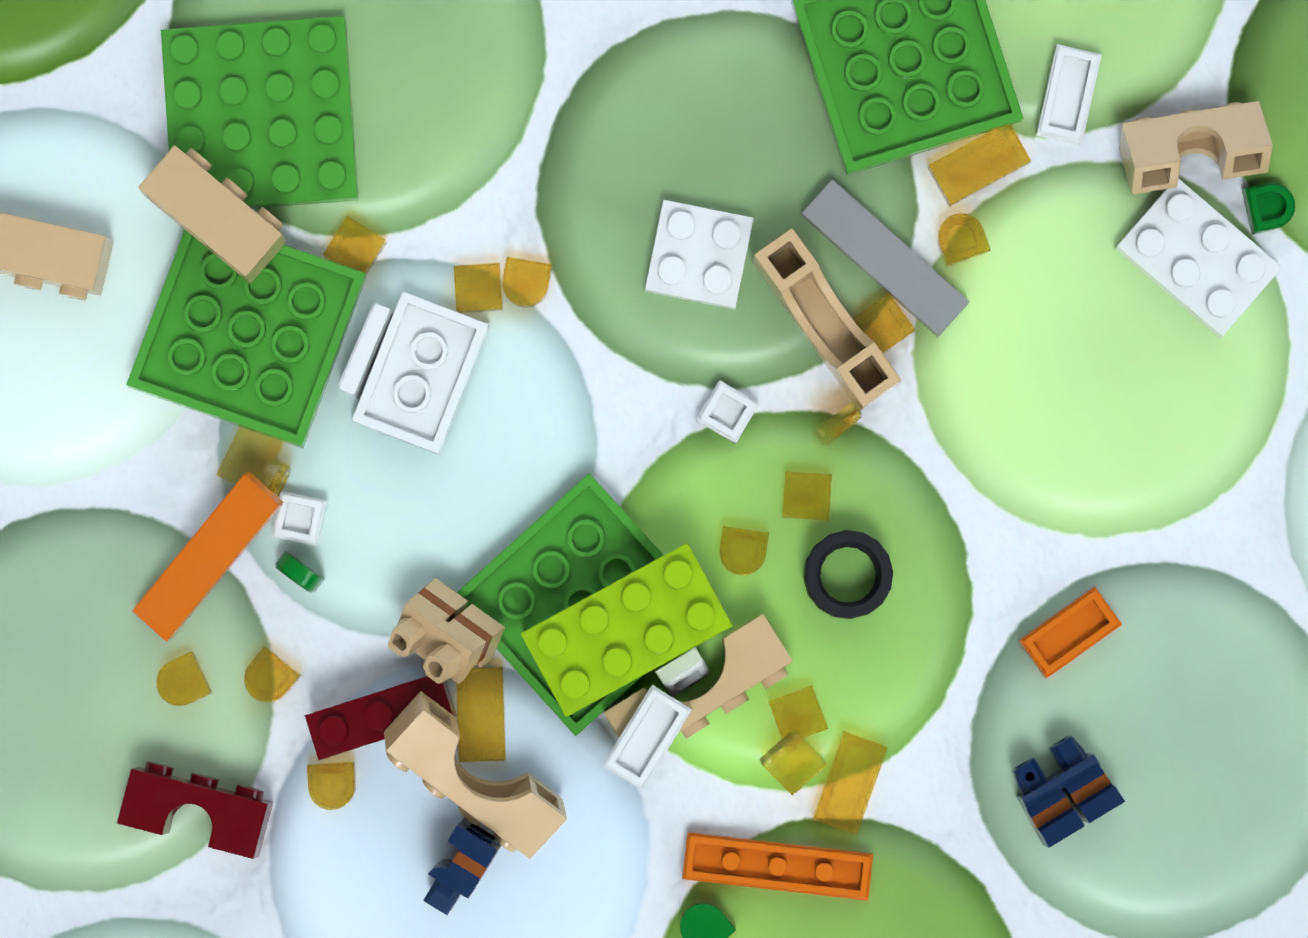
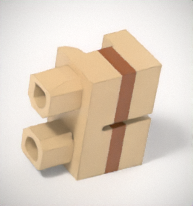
(445, 633)

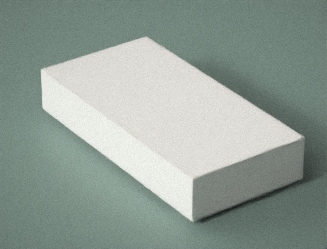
(1068, 94)
(365, 350)
(647, 737)

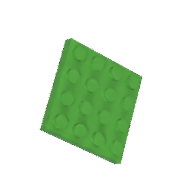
(905, 75)
(265, 107)
(245, 348)
(553, 565)

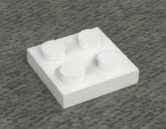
(699, 254)

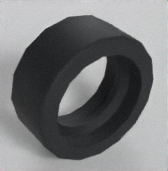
(881, 564)

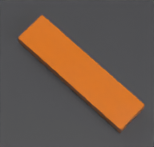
(207, 556)
(777, 866)

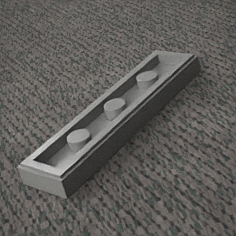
(884, 258)

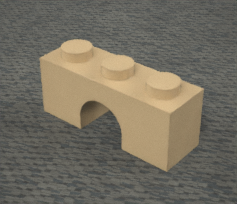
(1228, 134)

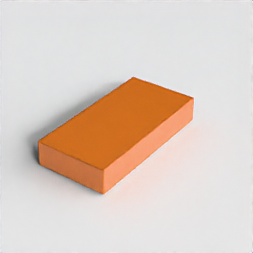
(1070, 632)

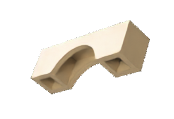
(824, 321)
(750, 657)
(517, 810)

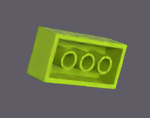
(626, 629)

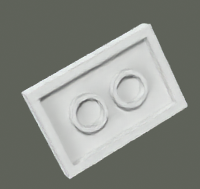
(1198, 258)
(420, 373)

